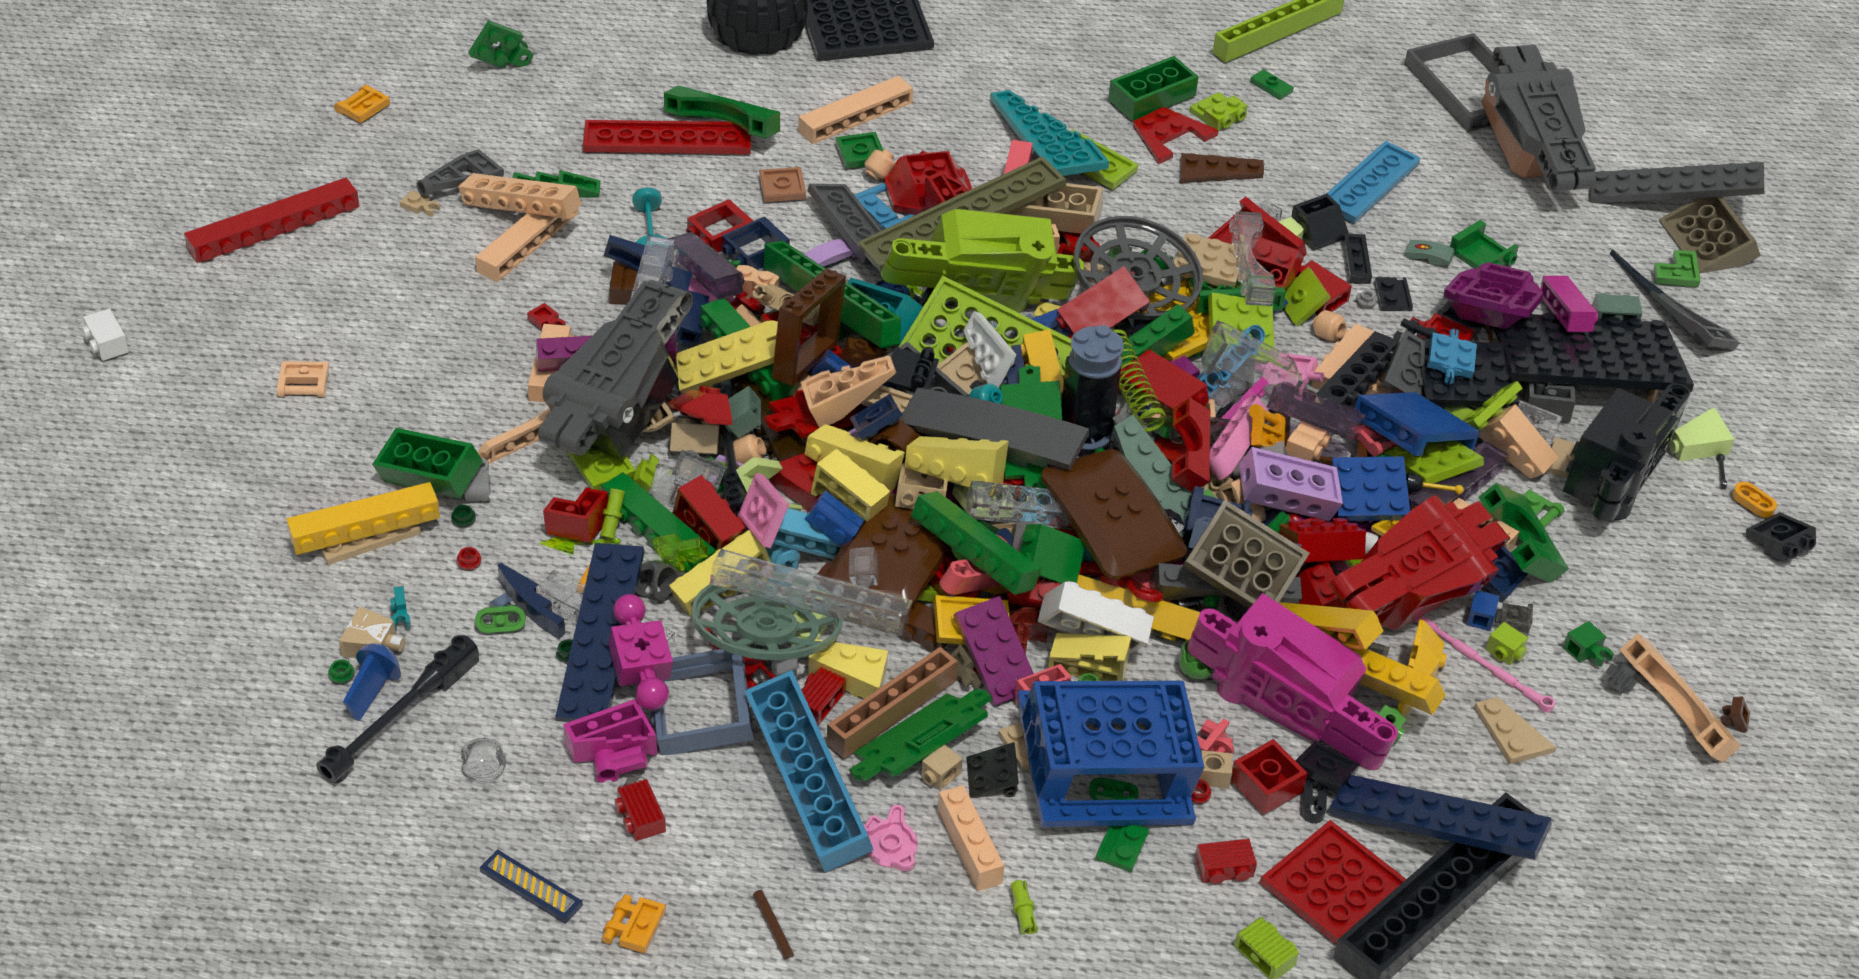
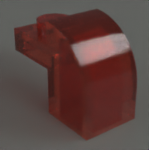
(1027, 626)

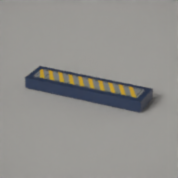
(531, 886)

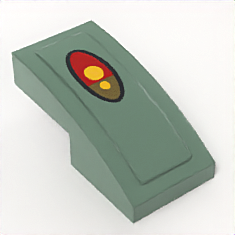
(1435, 252)

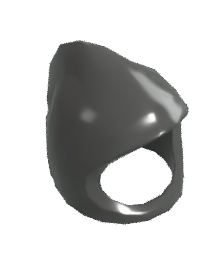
(659, 574)

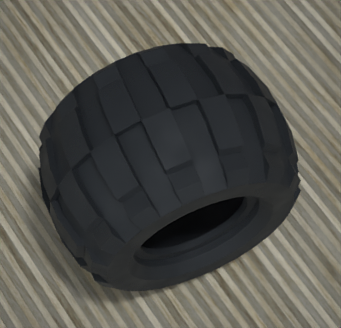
(757, 24)

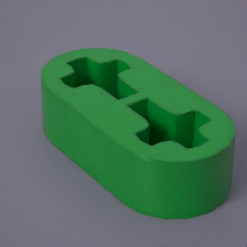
(1112, 789)

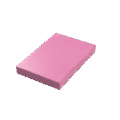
(763, 510)

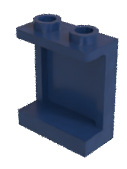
(1203, 505)

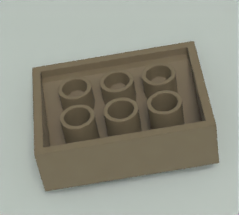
(1713, 232)
(1244, 557)

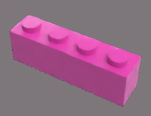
(1568, 304)

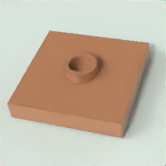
(782, 184)

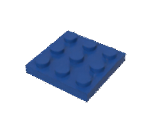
(1372, 488)

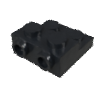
(1783, 536)

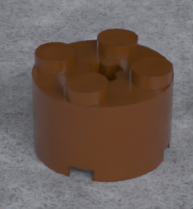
(895, 437)

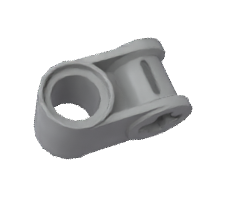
(479, 487)

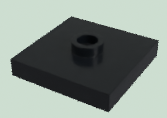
(1327, 766)

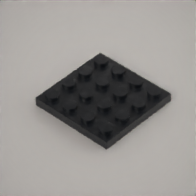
(1488, 378)

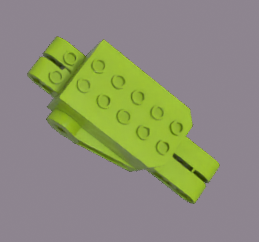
(990, 253)

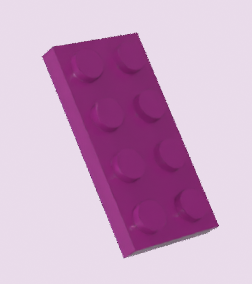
(994, 648)

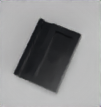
(1393, 294)

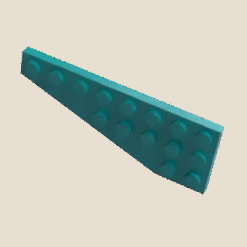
(1049, 136)

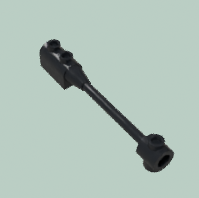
(732, 484)
(444, 669)

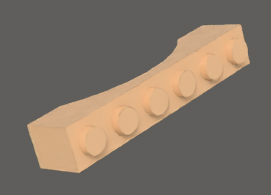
(1695, 713)

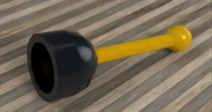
(1415, 483)

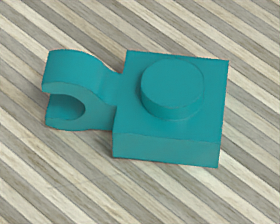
(398, 605)

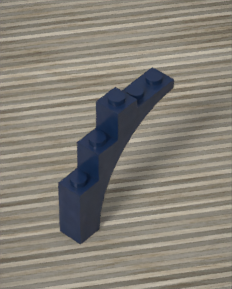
(631, 253)

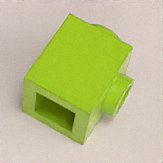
(1507, 644)

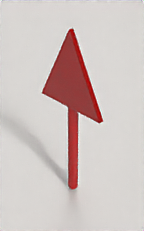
(752, 665)

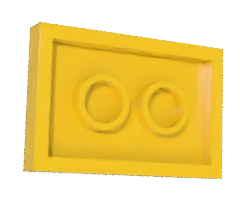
(946, 626)

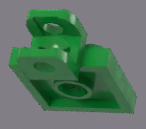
(510, 46)

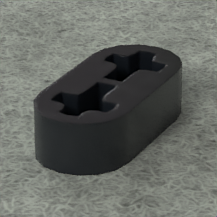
(1309, 800)

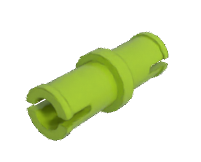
(612, 513)
(1024, 907)

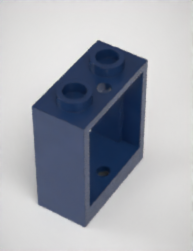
(748, 233)

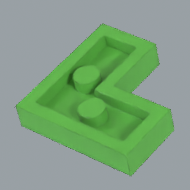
(1681, 273)

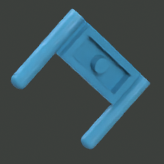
(877, 208)

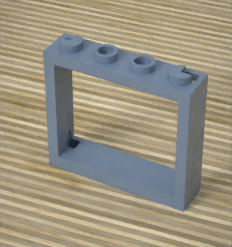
(709, 737)

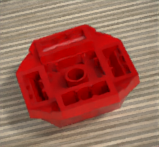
(907, 180)

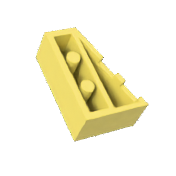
(850, 485)
(1094, 654)
(859, 665)

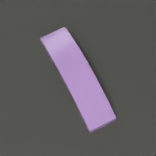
(831, 252)

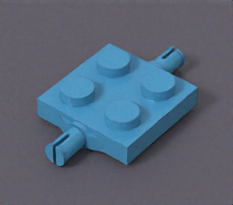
(1452, 355)

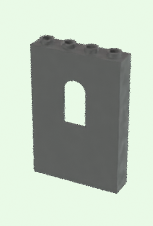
(1415, 62)

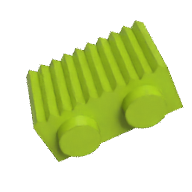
(1266, 948)

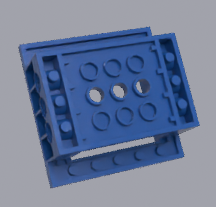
(1063, 746)

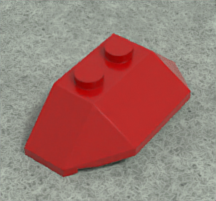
(941, 188)
(704, 405)
(1315, 585)

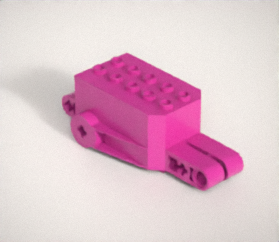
(1293, 677)

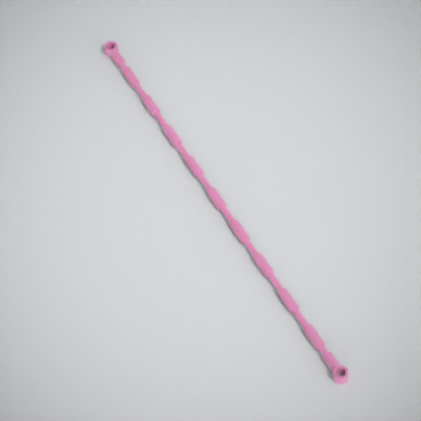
(1472, 654)

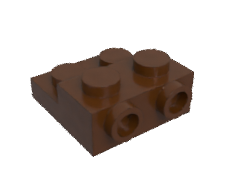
(858, 351)

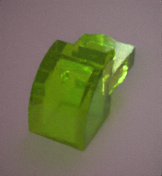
(676, 552)

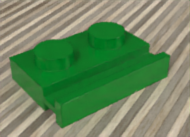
(1122, 846)

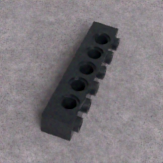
(1360, 370)

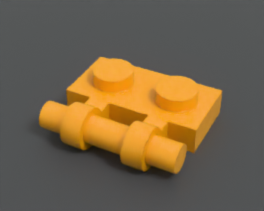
(641, 926)

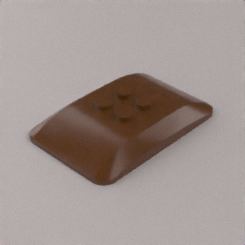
(1115, 514)
(905, 552)

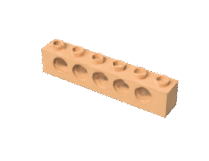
(520, 195)

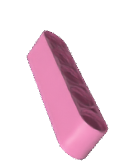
(1233, 440)

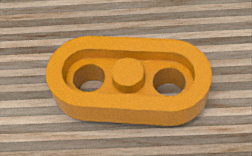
(1754, 499)

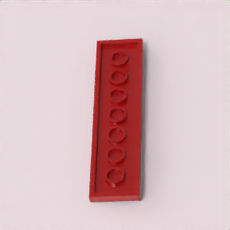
(665, 137)

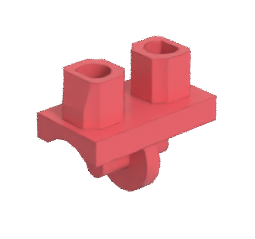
(1216, 737)

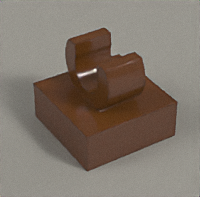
(1736, 714)

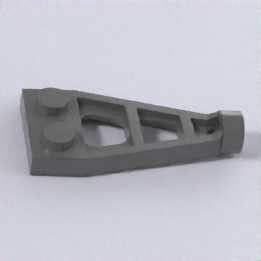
(474, 160)

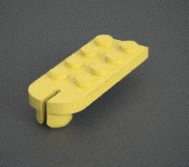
(727, 356)

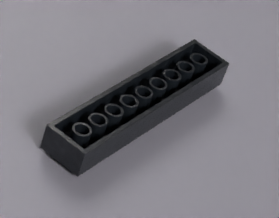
(1423, 906)

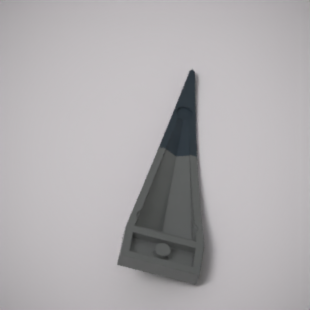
(1695, 325)

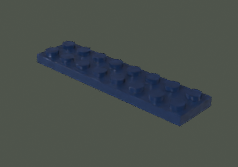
(590, 669)
(1442, 816)

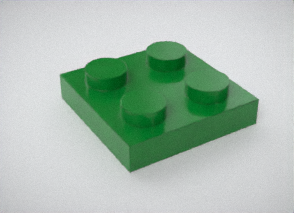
(857, 148)

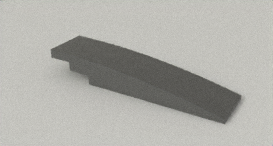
(1030, 435)

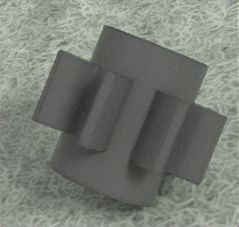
(1621, 677)

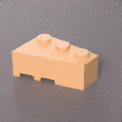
(1520, 440)

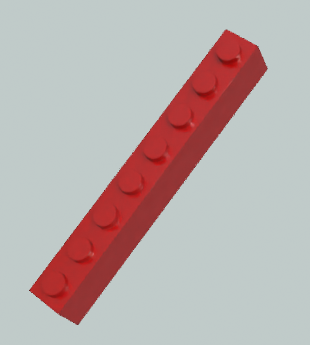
(271, 220)

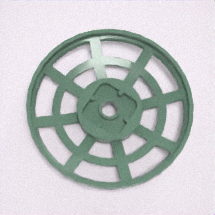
(761, 626)

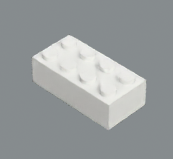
(1088, 612)

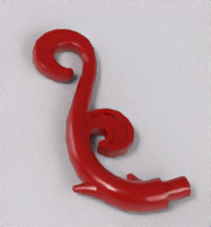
(1146, 594)

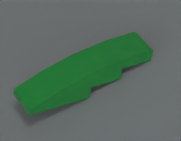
(586, 186)

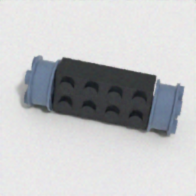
(1092, 384)

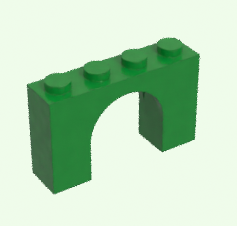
(1537, 552)

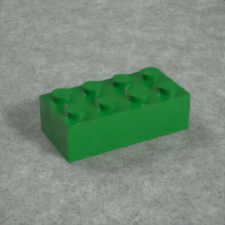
(1153, 88)
(421, 458)

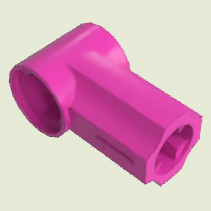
(612, 763)

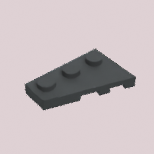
(1405, 365)

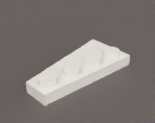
(990, 349)

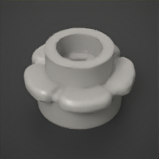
(1366, 299)

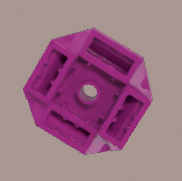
(1493, 295)

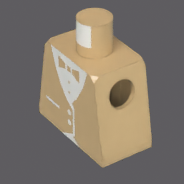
(369, 628)

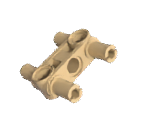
(775, 297)

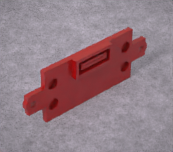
(795, 414)

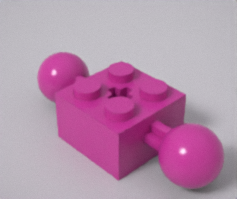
(640, 652)

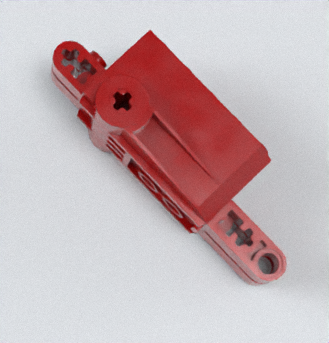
(1424, 562)

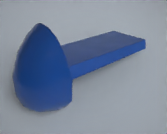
(376, 666)

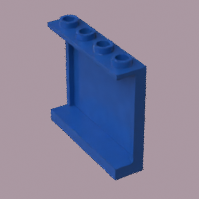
(1413, 421)

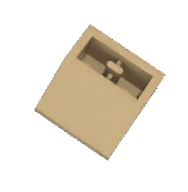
(695, 437)

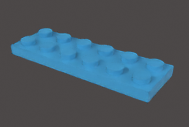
(1372, 180)

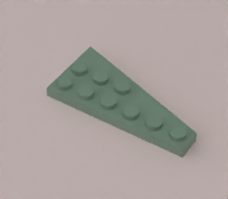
(1151, 465)

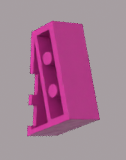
(611, 728)

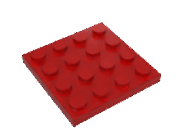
(1331, 880)

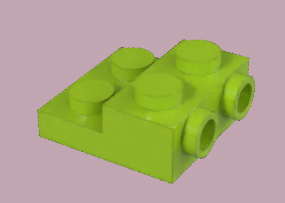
(1219, 110)

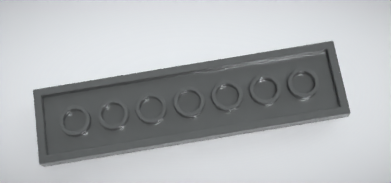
(1679, 182)

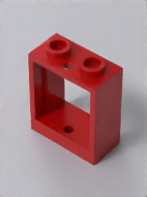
(724, 210)

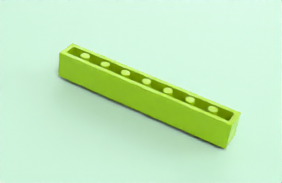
(1272, 26)

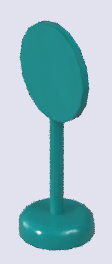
(646, 201)

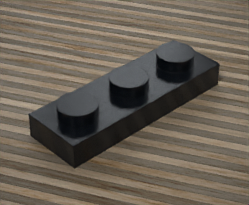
(1357, 258)

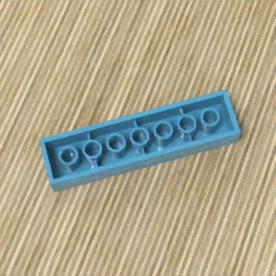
(809, 771)

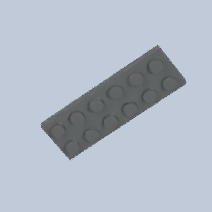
(845, 214)

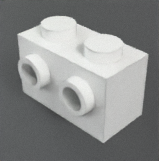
(104, 334)

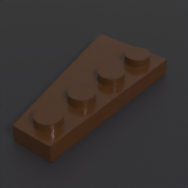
(1212, 167)

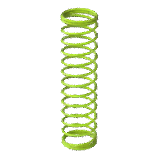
(1149, 411)

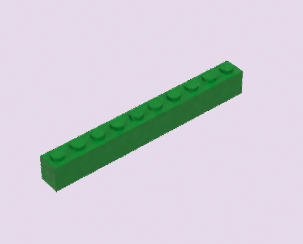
(858, 309)

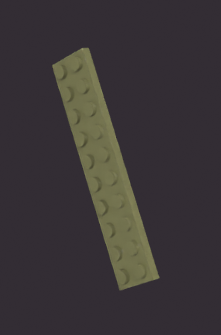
(994, 196)

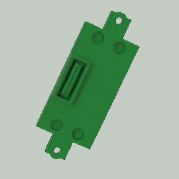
(1034, 397)
(920, 734)

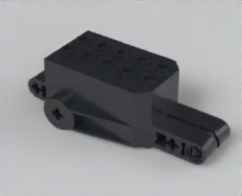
(1623, 450)

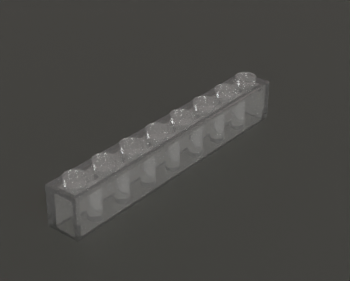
(811, 592)

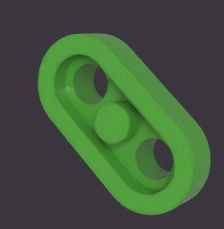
(500, 619)

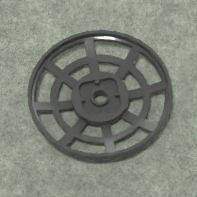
(1139, 263)

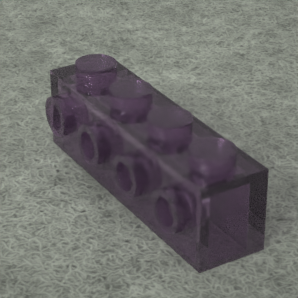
(1316, 411)

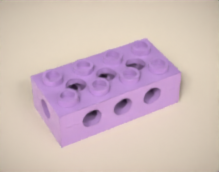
(1290, 484)

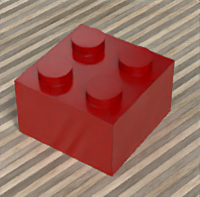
(1268, 776)

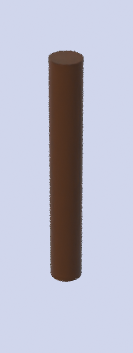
(773, 924)

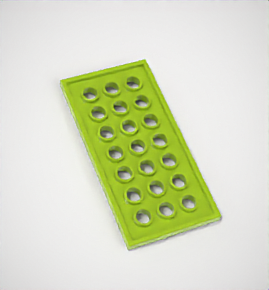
(969, 300)

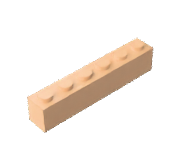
(855, 109)
(517, 244)

